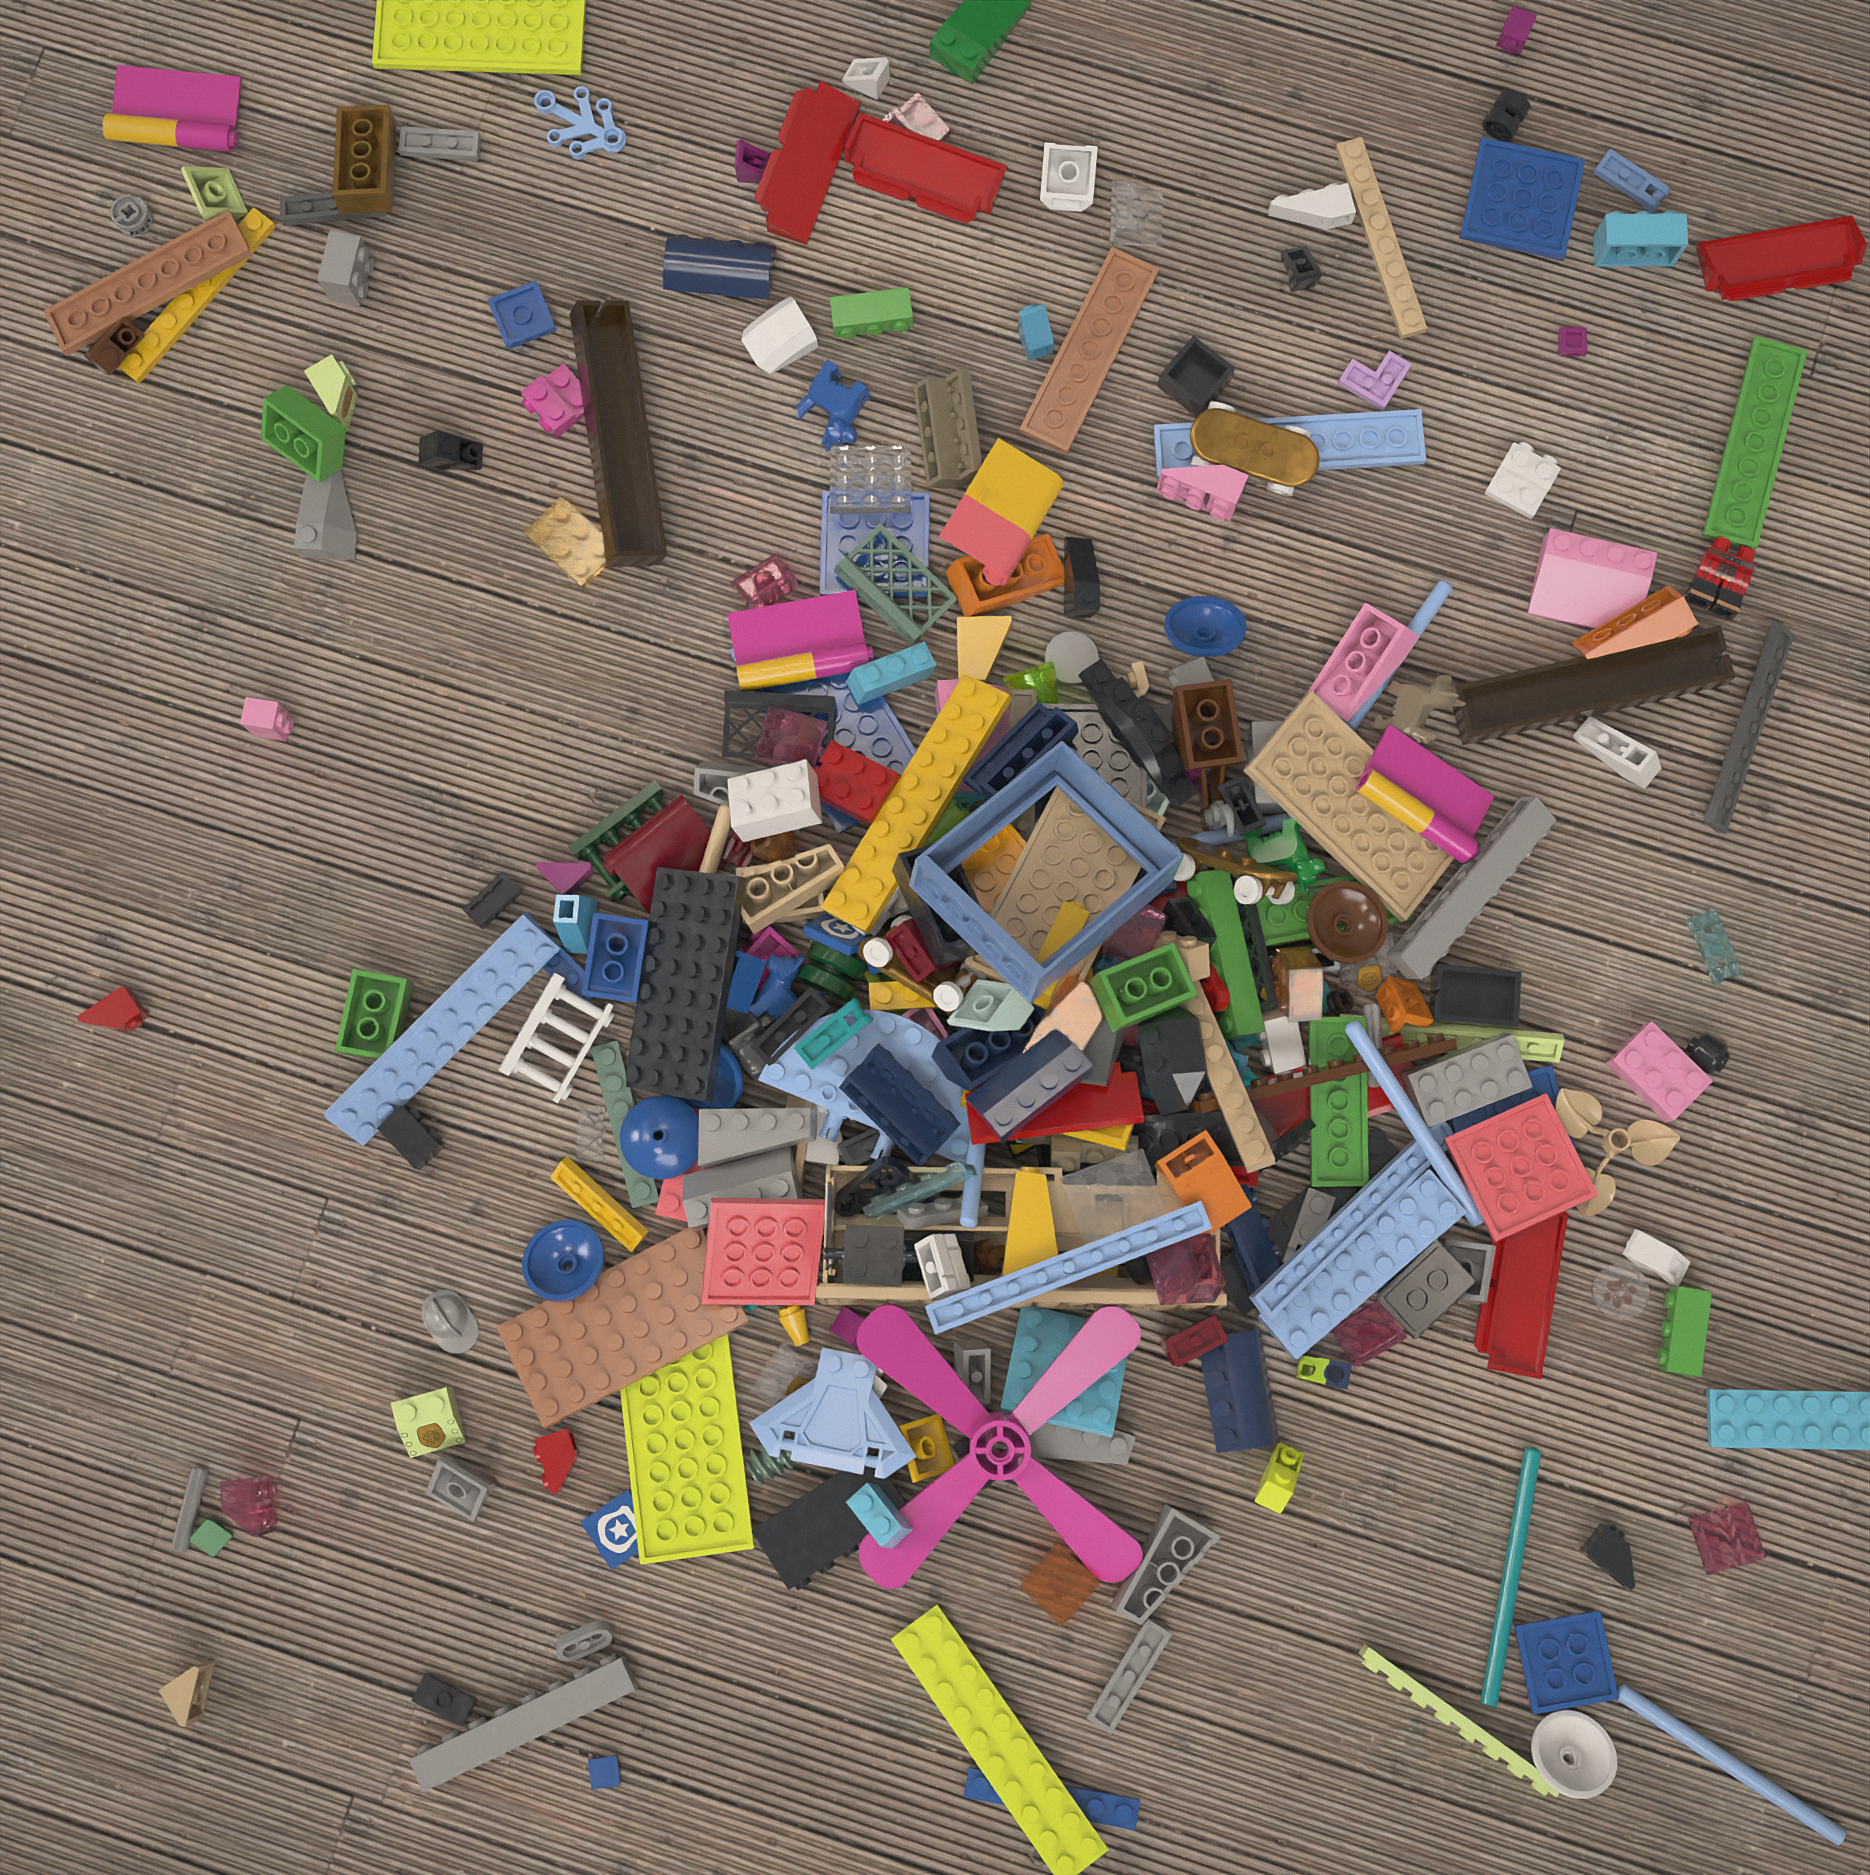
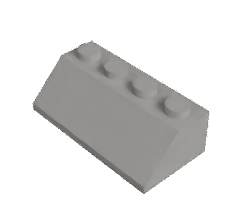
(759, 1176)

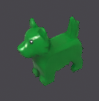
(1285, 850)

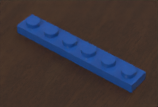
(1096, 1805)

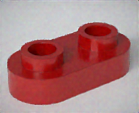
(1215, 991)

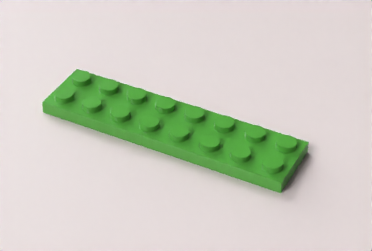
(1754, 442)

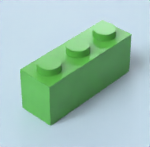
(871, 312)
(1684, 1331)

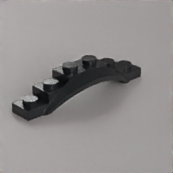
(1141, 731)

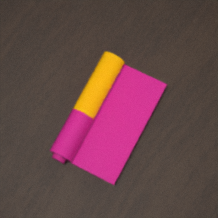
(174, 109)
(798, 641)
(1425, 794)

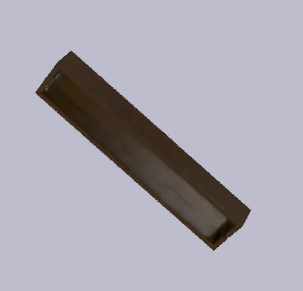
(618, 434)
(1592, 686)

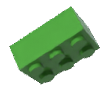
(303, 433)
(1143, 987)
(373, 1014)

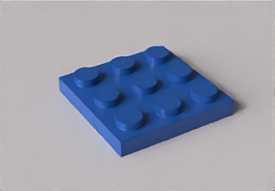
(1566, 1662)

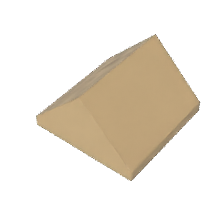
(188, 1693)

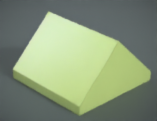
(214, 191)

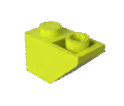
(1279, 1478)

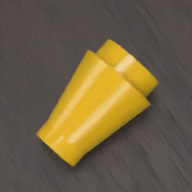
(794, 1322)

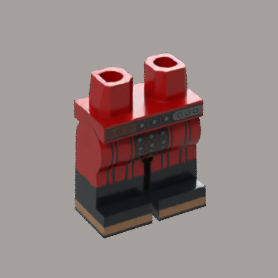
(1727, 571)

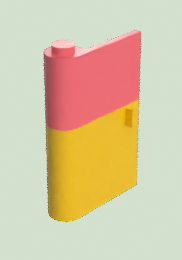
(1002, 510)

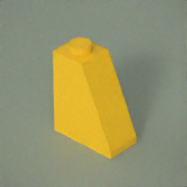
(980, 644)

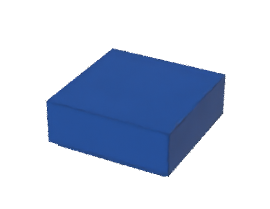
(604, 1772)

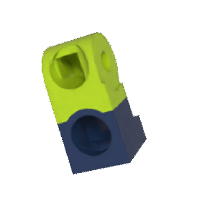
(1324, 1371)

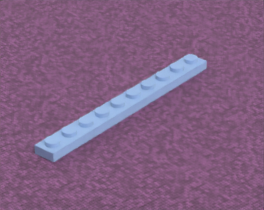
(1345, 1226)
(1068, 1267)

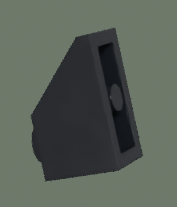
(1611, 1554)

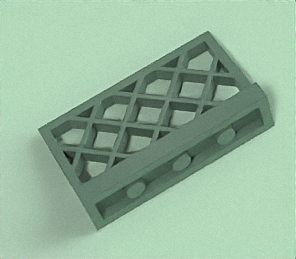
(875, 595)

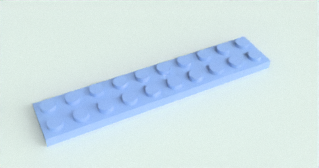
(1342, 439)
(442, 1030)

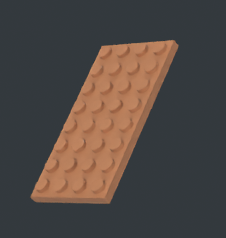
(619, 1330)

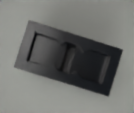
(1188, 920)

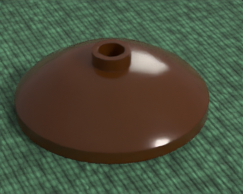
(1358, 912)

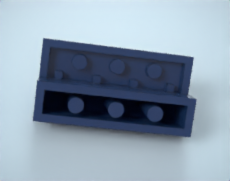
(718, 267)
(1020, 748)
(900, 1105)
(1240, 1393)

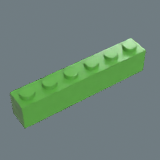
(1216, 900)

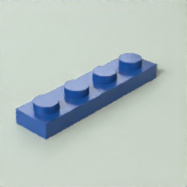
(564, 966)

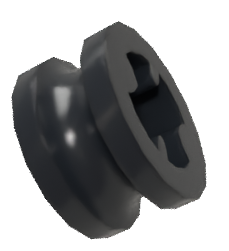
(1339, 1001)

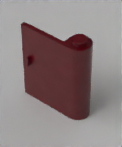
(667, 840)

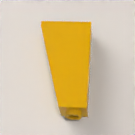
(1067, 924)
(1030, 1223)

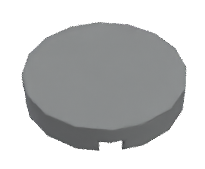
(1071, 655)

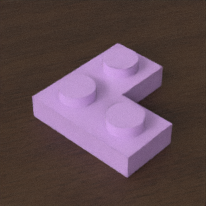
(1375, 386)

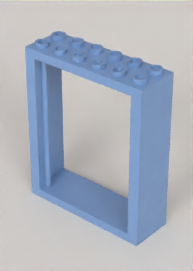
(1096, 799)

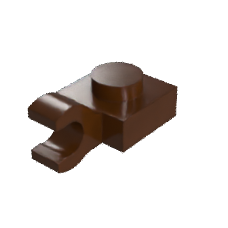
(987, 1256)

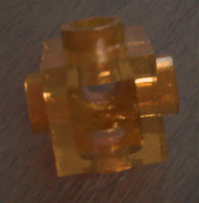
(773, 847)

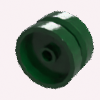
(832, 971)

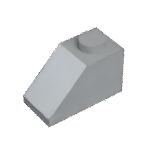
(973, 1366)

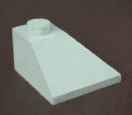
(991, 1008)

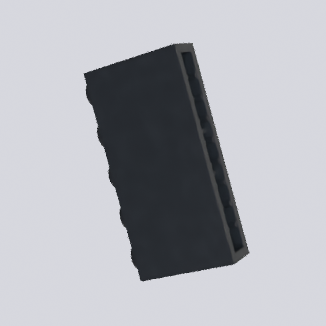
(819, 1527)

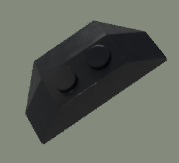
(1173, 1059)

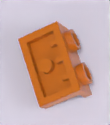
(1403, 1002)

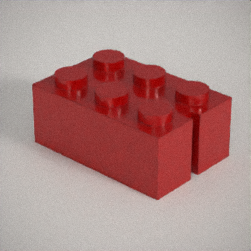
(854, 783)

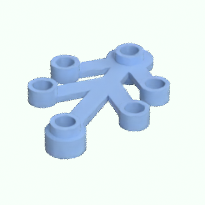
(582, 124)

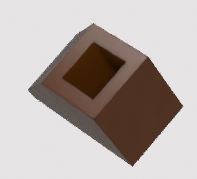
(114, 346)

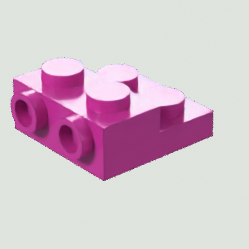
(555, 400)
(766, 943)

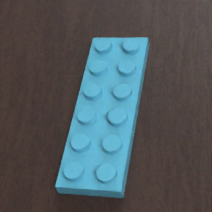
(1788, 1419)

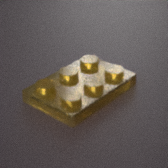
(569, 541)

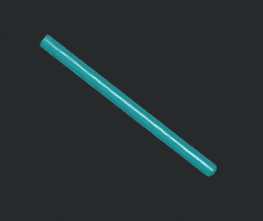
(1510, 1576)

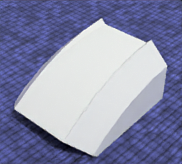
(1068, 176)
(779, 336)

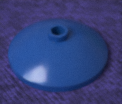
(1205, 626)
(727, 1085)
(679, 1145)
(556, 1248)

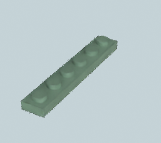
(619, 1102)

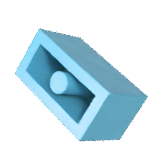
(879, 1515)

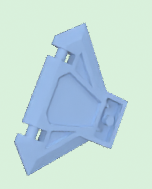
(836, 1420)

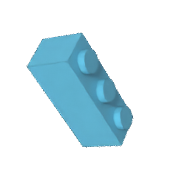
(891, 673)

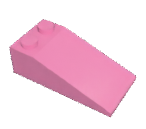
(1363, 661)

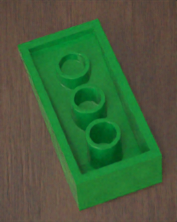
(975, 34)

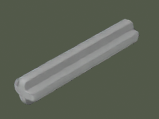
(1373, 1029)
(189, 1509)

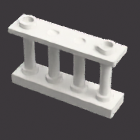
(529, 1038)

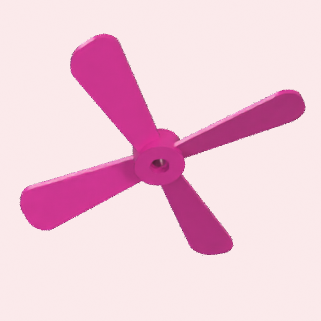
(905, 1353)

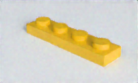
(599, 1204)

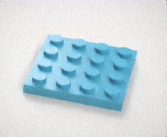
(1037, 1343)

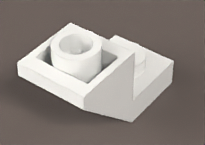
(1657, 1257)

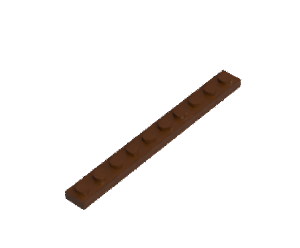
(1335, 1069)

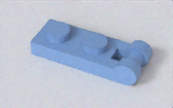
(1631, 180)

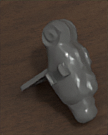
(740, 1033)

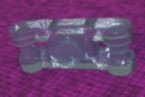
(1714, 946)

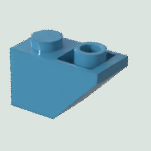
(1035, 331)
(574, 921)

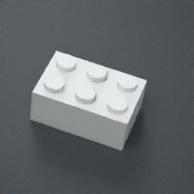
(774, 800)

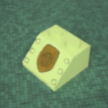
(335, 388)
(429, 1421)

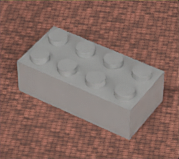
(1467, 1079)

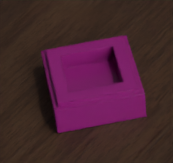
(1572, 341)

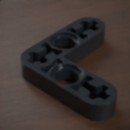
(889, 1181)

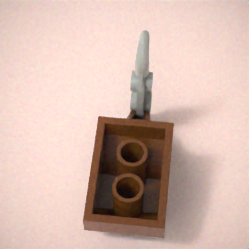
(1208, 738)

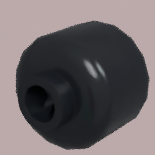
(1708, 1053)

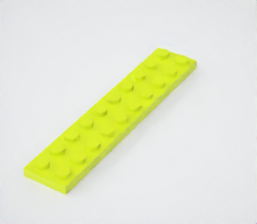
(999, 1744)

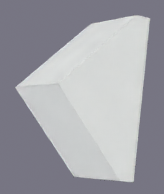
(868, 75)

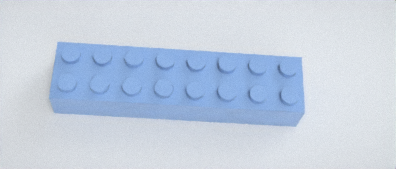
(1366, 1264)

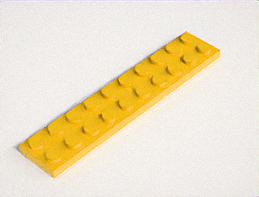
(916, 801)

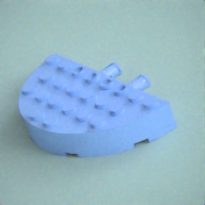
(909, 1045)

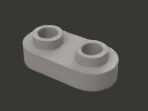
(583, 1641)

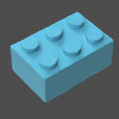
(1640, 239)

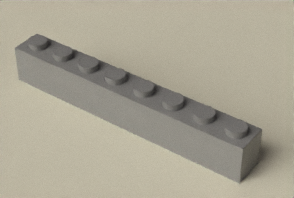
(1471, 888)
(522, 1723)

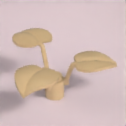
(1648, 1141)

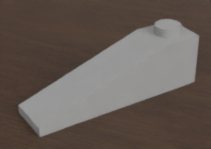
(325, 521)

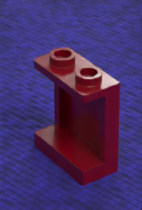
(912, 951)
(1194, 1341)

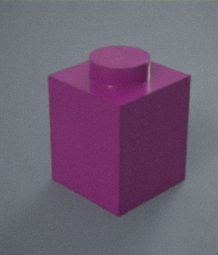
(1516, 30)

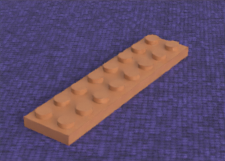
(148, 282)
(1089, 350)

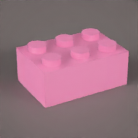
(1659, 1072)

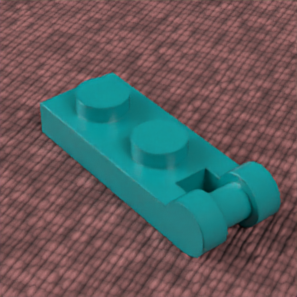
(832, 1034)

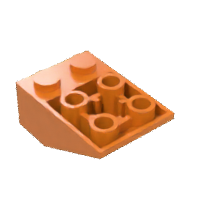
(1202, 1174)

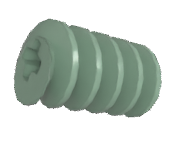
(765, 1464)

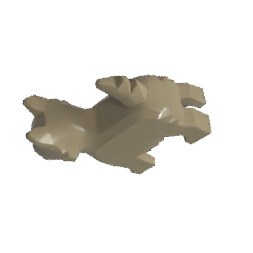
(1414, 706)

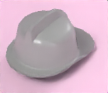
(449, 1321)

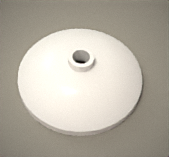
(1583, 1744)

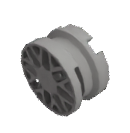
(131, 215)

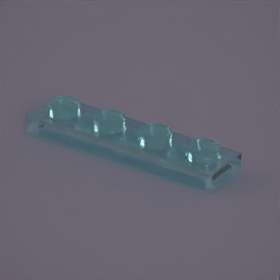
(930, 1185)

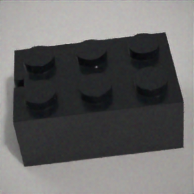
(1475, 996)

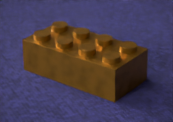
(364, 159)

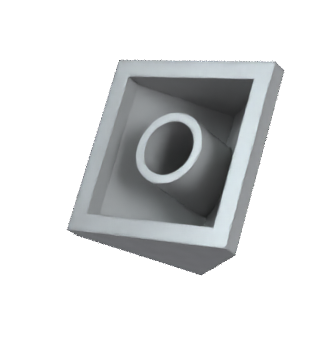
(1478, 1262)
(459, 1487)

